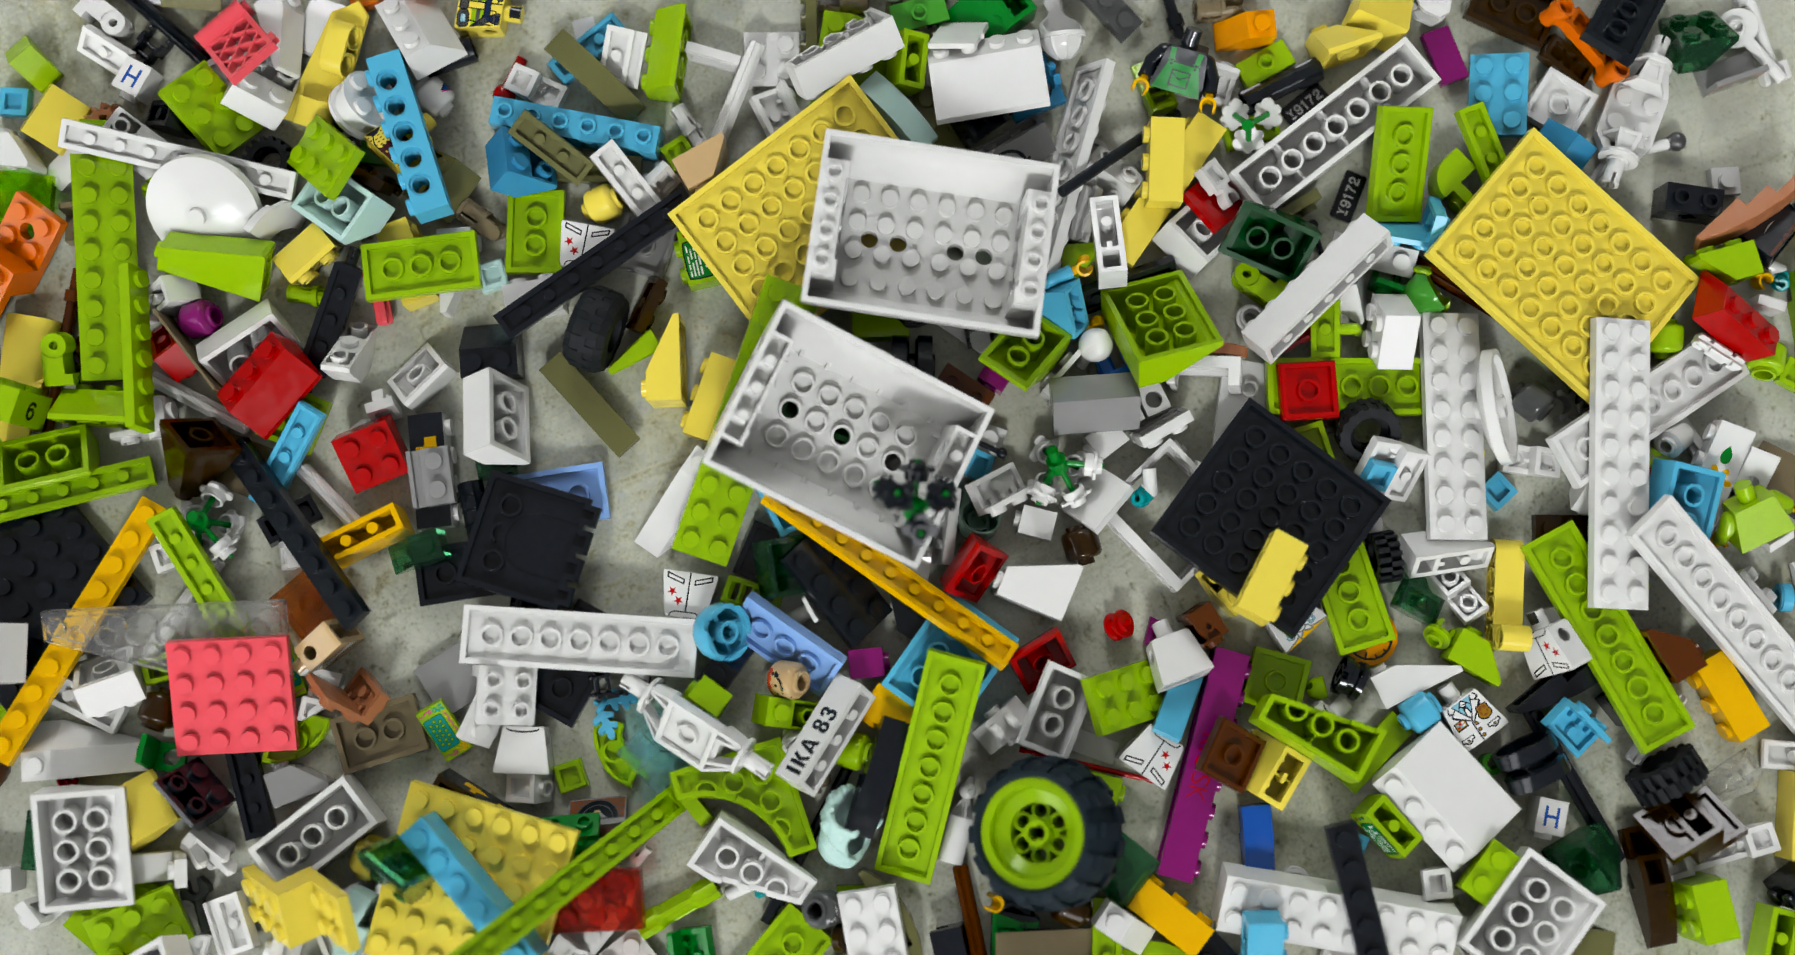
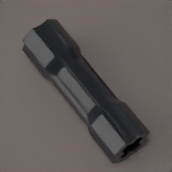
(1298, 78)

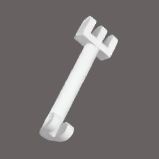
(1763, 39)

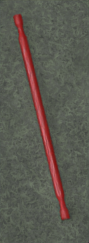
(1094, 767)

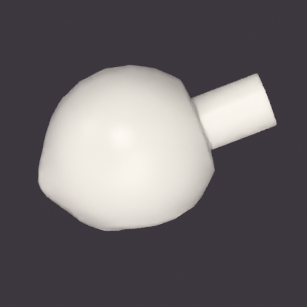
(1095, 347)

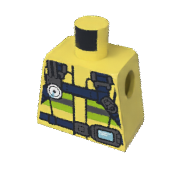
(486, 17)

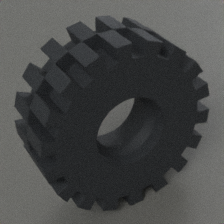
(1667, 775)

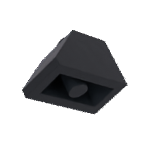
(164, 120)
(726, 671)

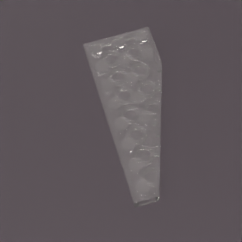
(140, 632)

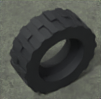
(1358, 412)

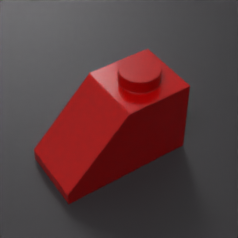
(170, 356)

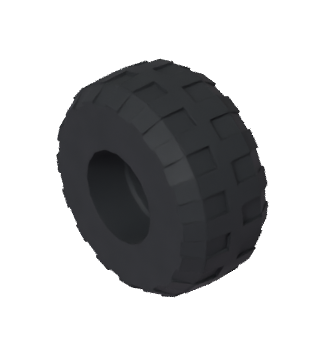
(595, 329)

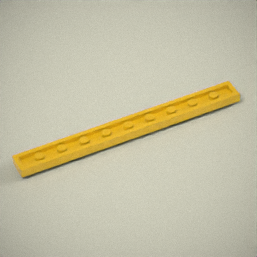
(905, 586)
(58, 660)

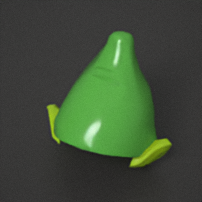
(1424, 293)

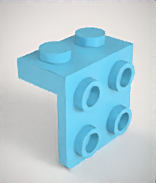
(1424, 233)

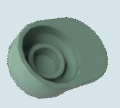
(969, 521)

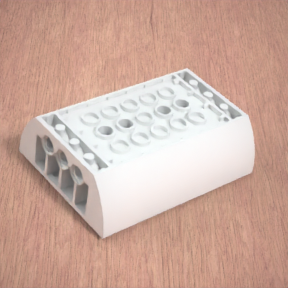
(933, 203)

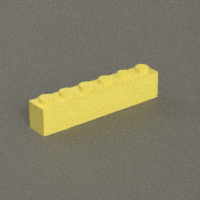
(1142, 223)

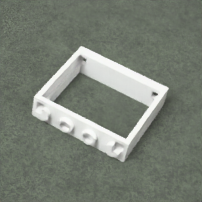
(1173, 582)

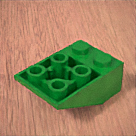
(1002, 15)

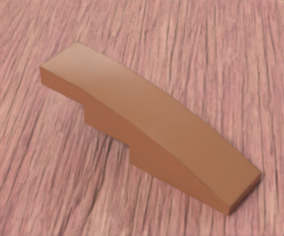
(1743, 217)

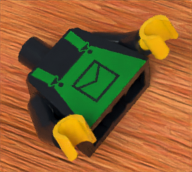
(1181, 68)
(1009, 917)

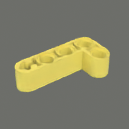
(1505, 598)

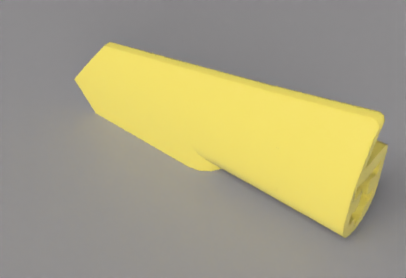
(329, 63)
(22, 359)

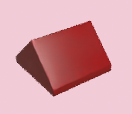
(973, 568)
(1032, 657)

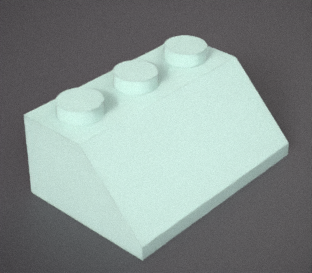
(350, 217)

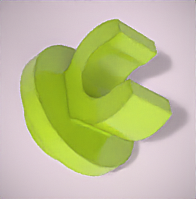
(1437, 635)

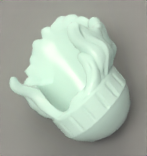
(835, 844)

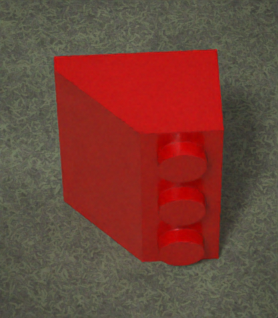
(1733, 320)
(269, 384)

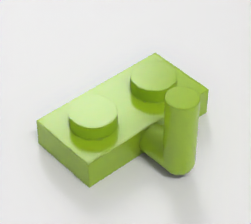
(1327, 333)

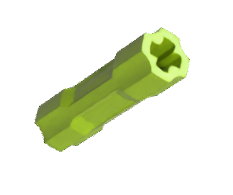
(696, 896)

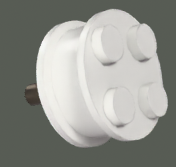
(354, 107)

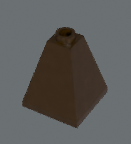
(195, 453)

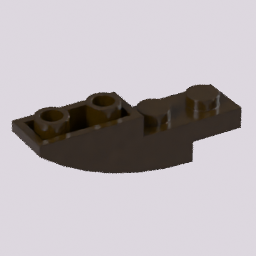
(1652, 889)

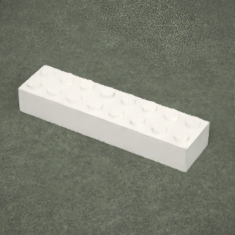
(1333, 127)
(1318, 916)

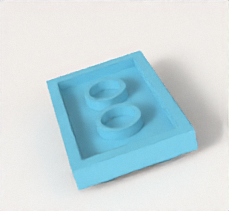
(1503, 87)

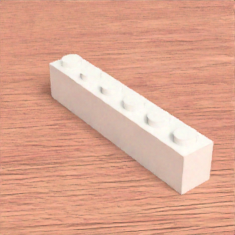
(1317, 288)

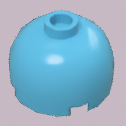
(722, 631)

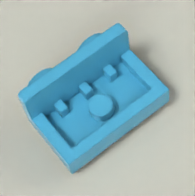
(1574, 726)

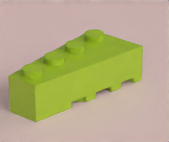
(1329, 740)

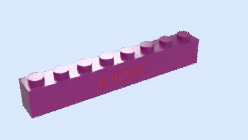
(1194, 791)

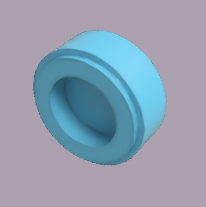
(1785, 597)

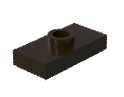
(1565, 59)

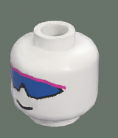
(434, 96)

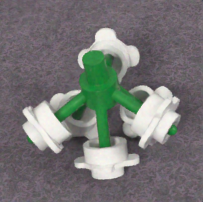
(1070, 468)
(228, 525)

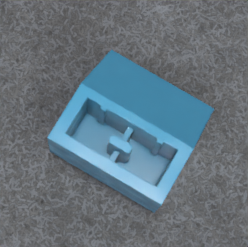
(515, 168)

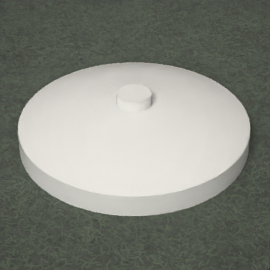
(201, 197)
(1495, 407)

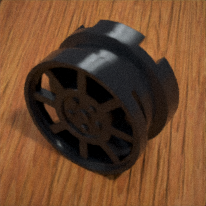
(1350, 678)

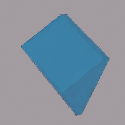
(1568, 142)

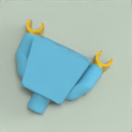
(1065, 300)

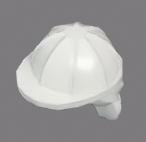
(1060, 34)

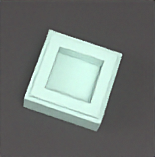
(493, 276)

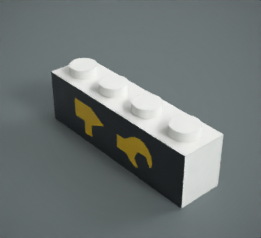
(426, 432)

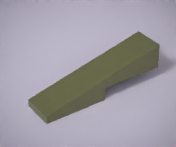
(589, 404)

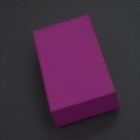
(1444, 56)

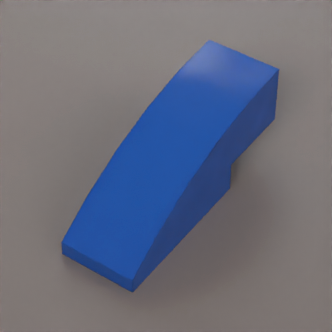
(1256, 835)

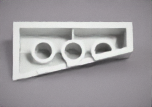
(845, 54)

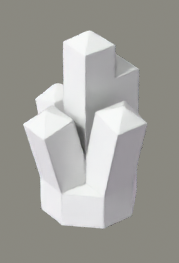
(209, 850)

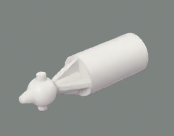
(957, 826)

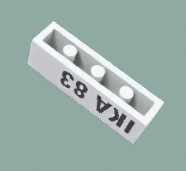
(825, 734)

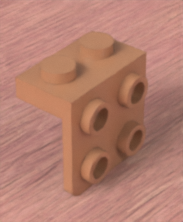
(358, 701)

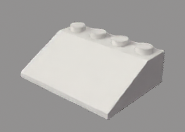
(991, 80)
(1446, 795)
(82, 847)
(1532, 912)

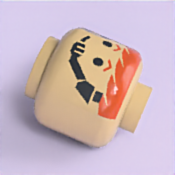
(788, 679)

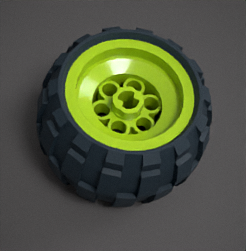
(1009, 840)

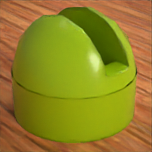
(1317, 688)

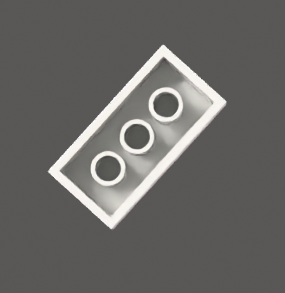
(319, 830)

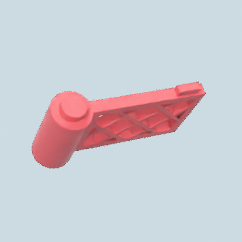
(234, 25)

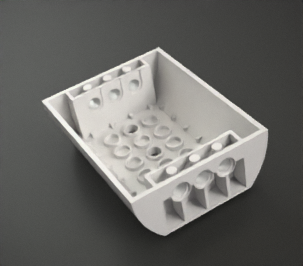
(851, 387)

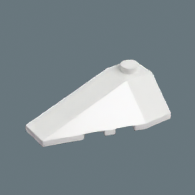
(662, 524)
(76, 750)
(744, 858)

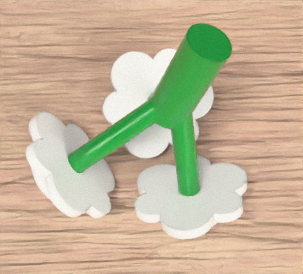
(1248, 138)

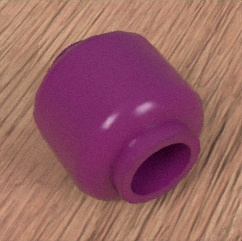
(199, 318)

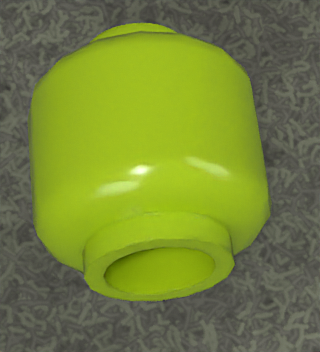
(1668, 341)
(1769, 367)
(855, 752)

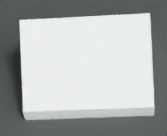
(421, 378)

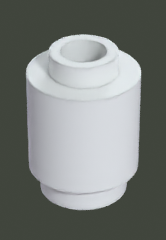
(1674, 440)

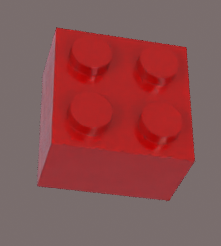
(372, 453)

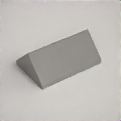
(1094, 403)

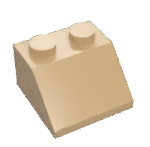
(702, 163)

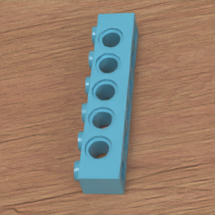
(392, 68)
(584, 129)

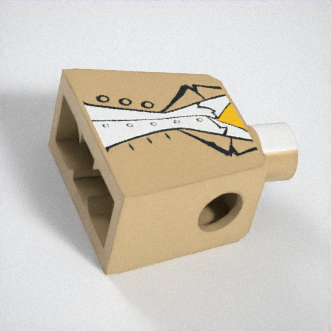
(325, 646)

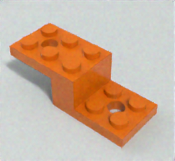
(21, 256)

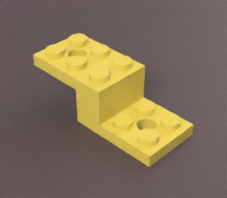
(300, 908)

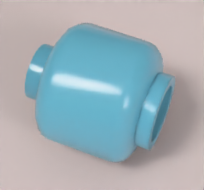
(1419, 712)

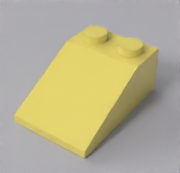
(667, 370)

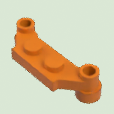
(1572, 23)

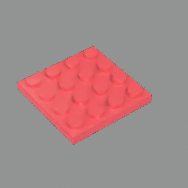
(232, 695)

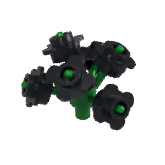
(905, 498)

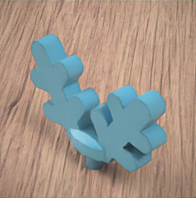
(604, 716)

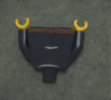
(1771, 239)

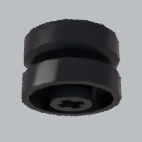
(922, 359)
(1531, 762)

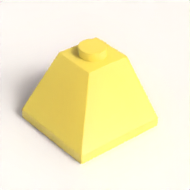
(1340, 44)

